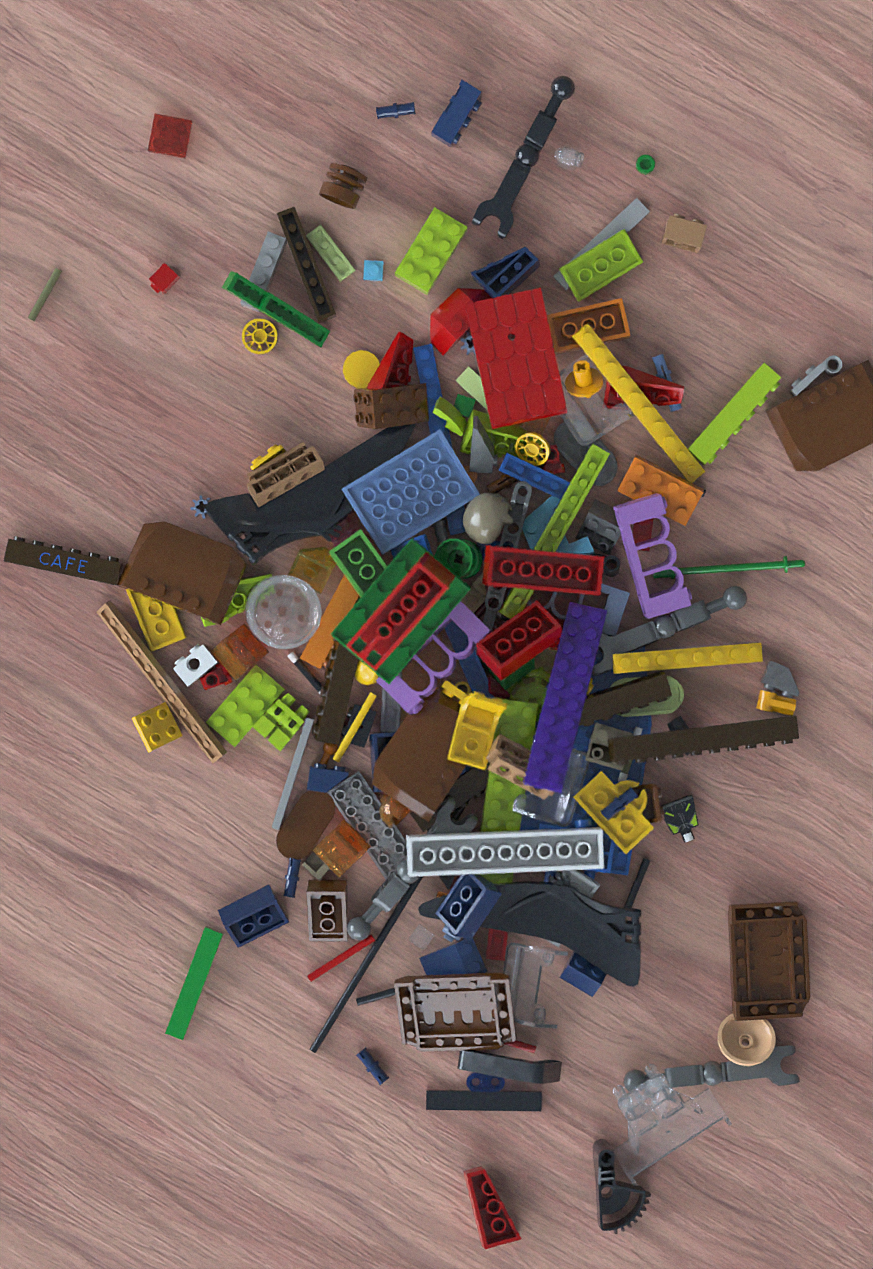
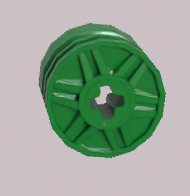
(450, 554)

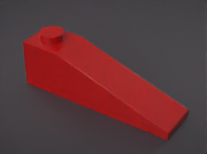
(395, 364)
(654, 388)

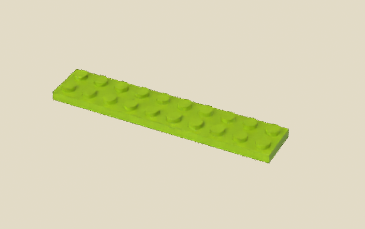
(518, 725)

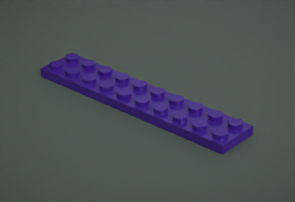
(565, 697)

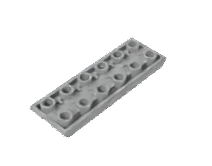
(361, 811)

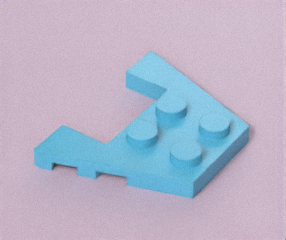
(537, 522)

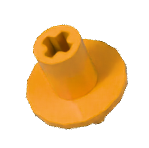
(583, 380)

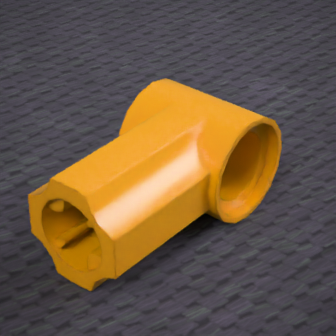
(772, 702)

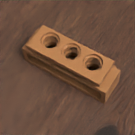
(283, 473)
(513, 764)

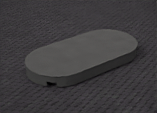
(575, 453)

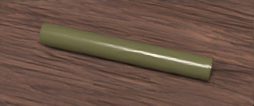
(44, 295)

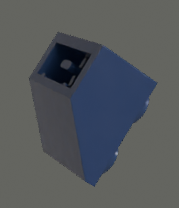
(323, 779)
(583, 974)

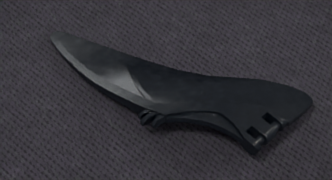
(309, 508)
(569, 918)

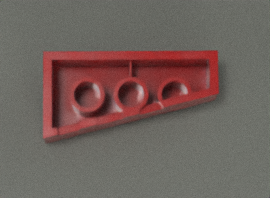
(491, 1217)

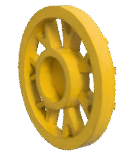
(259, 336)
(532, 448)

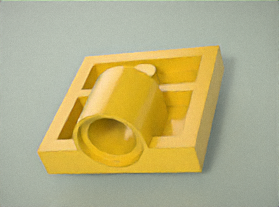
(452, 690)
(157, 727)

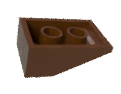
(327, 910)

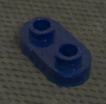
(485, 1083)

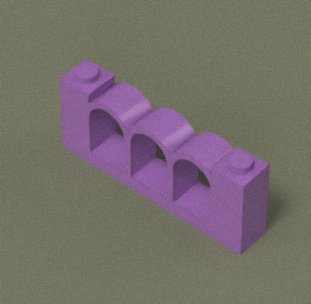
(666, 600)
(475, 630)

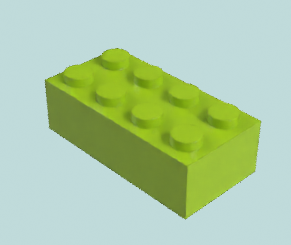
(431, 251)

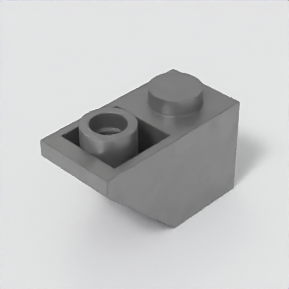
(779, 677)

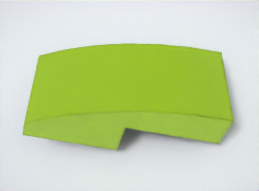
(446, 411)

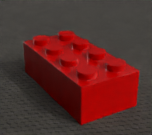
(519, 640)

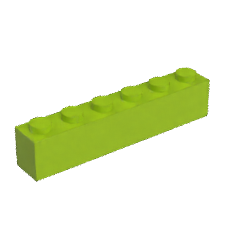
(734, 413)

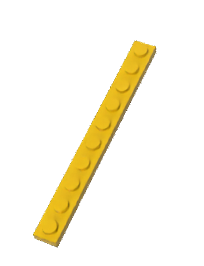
(638, 403)

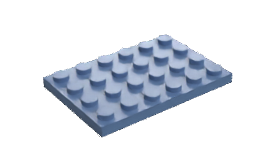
(410, 492)

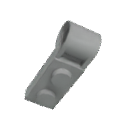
(813, 372)

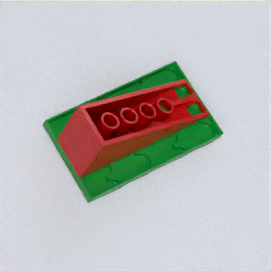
(400, 611)

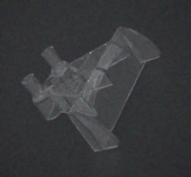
(664, 1128)

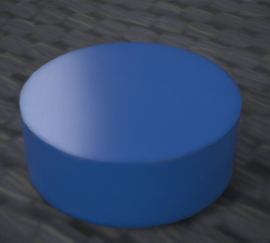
(584, 823)

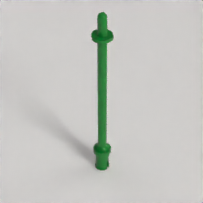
(785, 564)

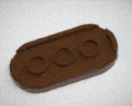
(305, 824)

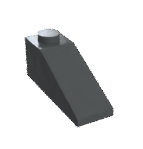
(482, 450)

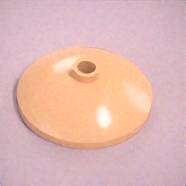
(758, 1035)

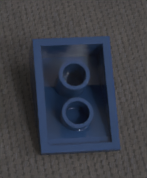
(455, 958)

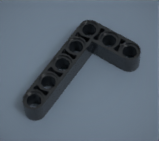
(511, 1068)

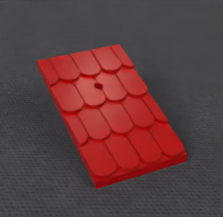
(516, 358)

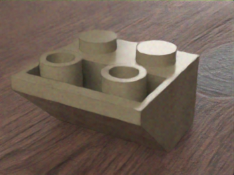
(598, 745)

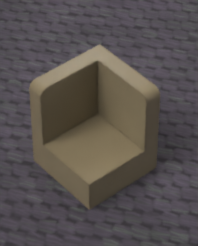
(316, 866)

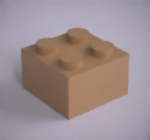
(684, 233)

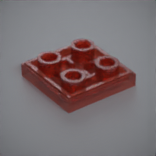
(170, 136)

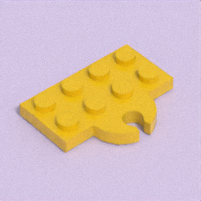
(626, 826)

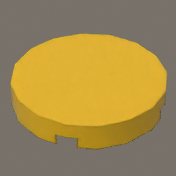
(360, 368)

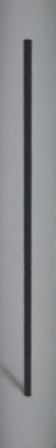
(370, 956)

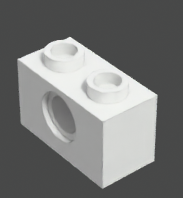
(206, 661)

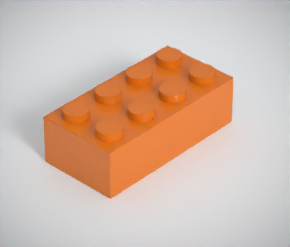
(605, 318)
(647, 478)

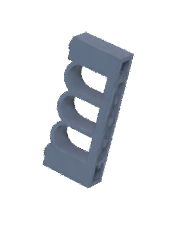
(614, 605)

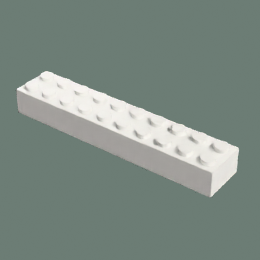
(505, 851)

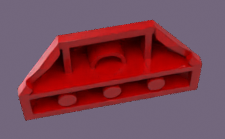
(450, 318)

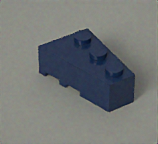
(457, 114)
(507, 273)

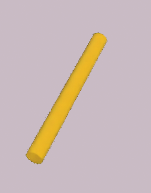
(354, 727)

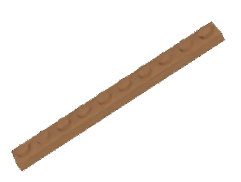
(161, 681)

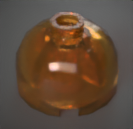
(392, 811)

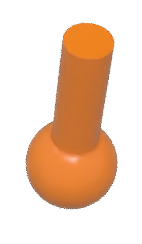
(329, 750)

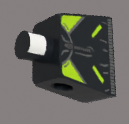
(681, 817)

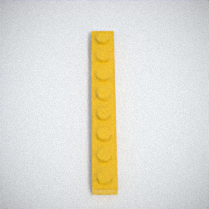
(687, 658)

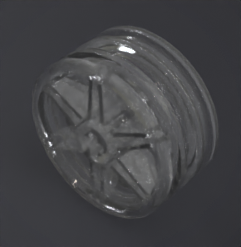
(299, 631)

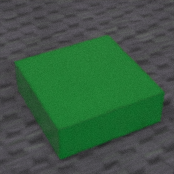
(464, 405)

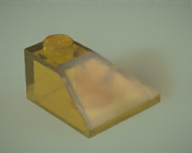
(313, 567)

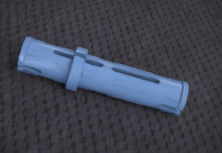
(658, 362)

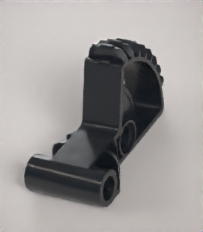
(619, 1191)

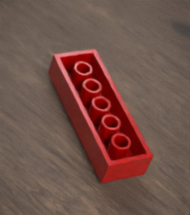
(543, 570)

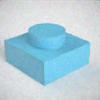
(373, 270)

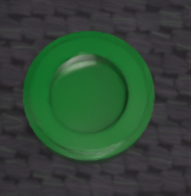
(645, 164)

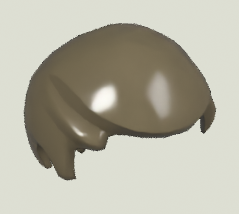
(486, 517)

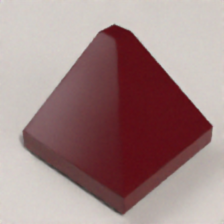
(496, 689)

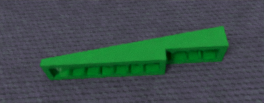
(275, 308)
(194, 982)

